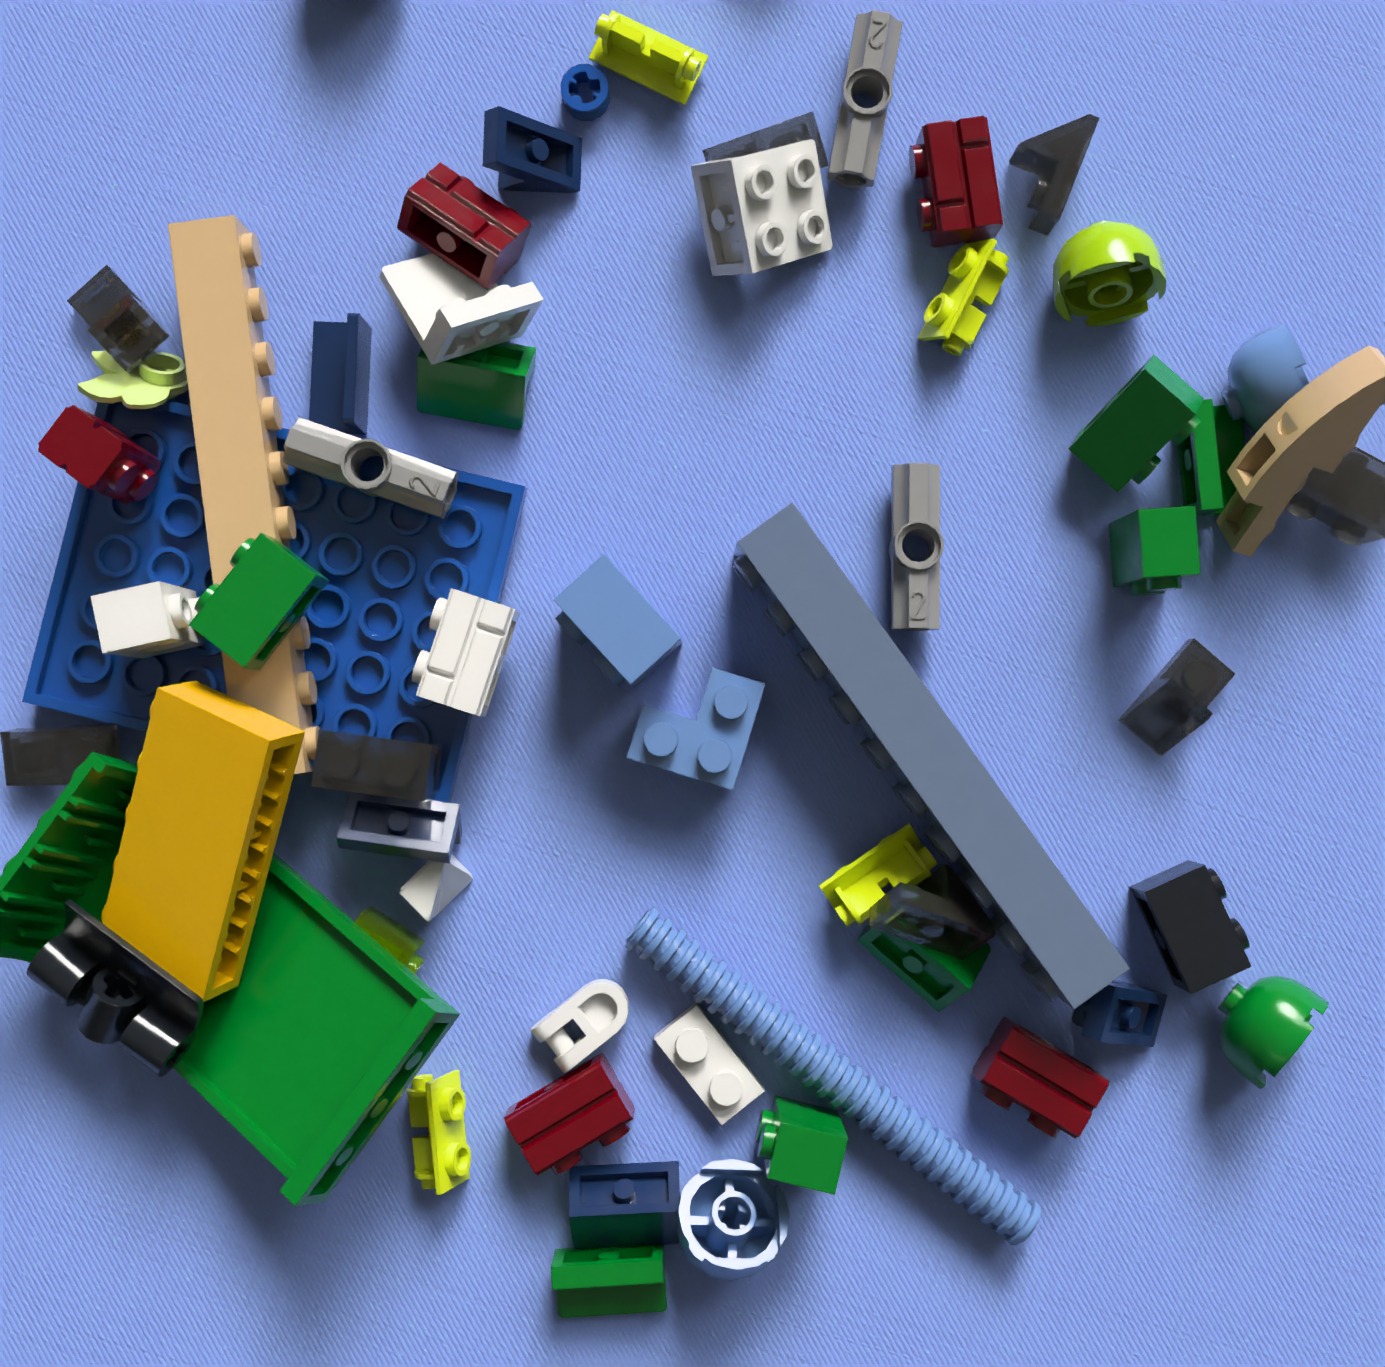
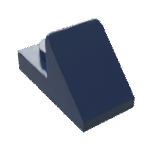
(530, 153)
(1122, 1014)

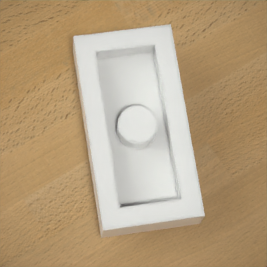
(709, 1063)

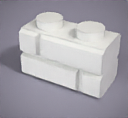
(465, 652)

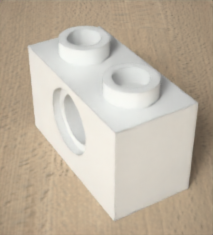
(146, 620)

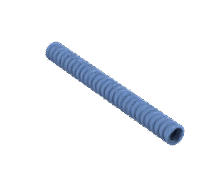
(836, 1079)

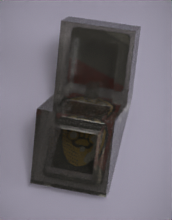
(118, 318)

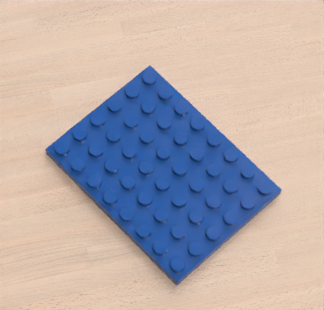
(363, 626)

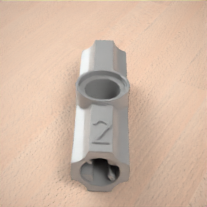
(868, 72)
(339, 459)
(916, 512)

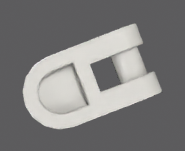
(597, 1009)

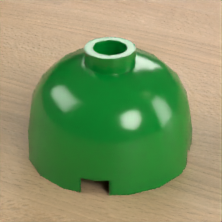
(1266, 1025)

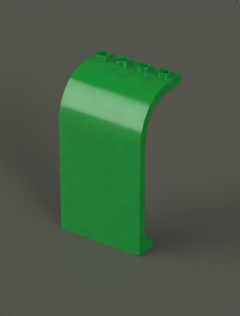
(322, 1012)

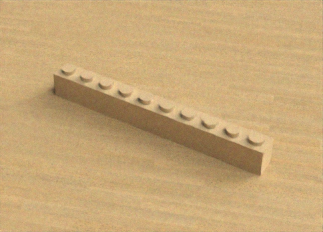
(238, 441)

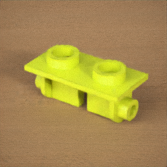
(647, 56)
(974, 274)
(892, 861)
(443, 1155)

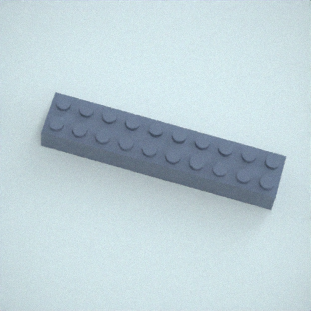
(929, 759)

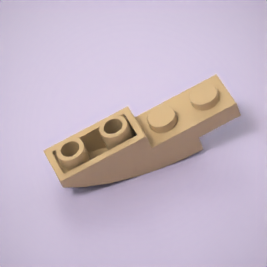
(1305, 433)

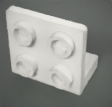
(762, 208)
(452, 311)

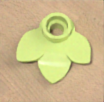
(148, 385)

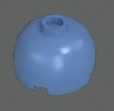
(1264, 376)
(731, 1220)

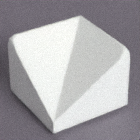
(435, 886)

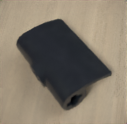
(119, 991)

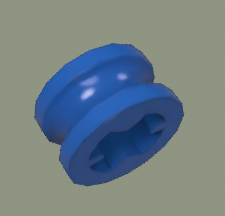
(596, 80)

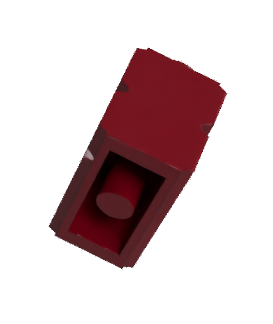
(956, 181)
(463, 225)
(100, 456)
(1040, 1079)
(571, 1115)

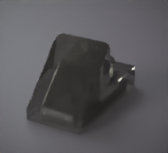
(1056, 160)
(1177, 698)
(934, 915)

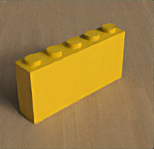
(201, 833)

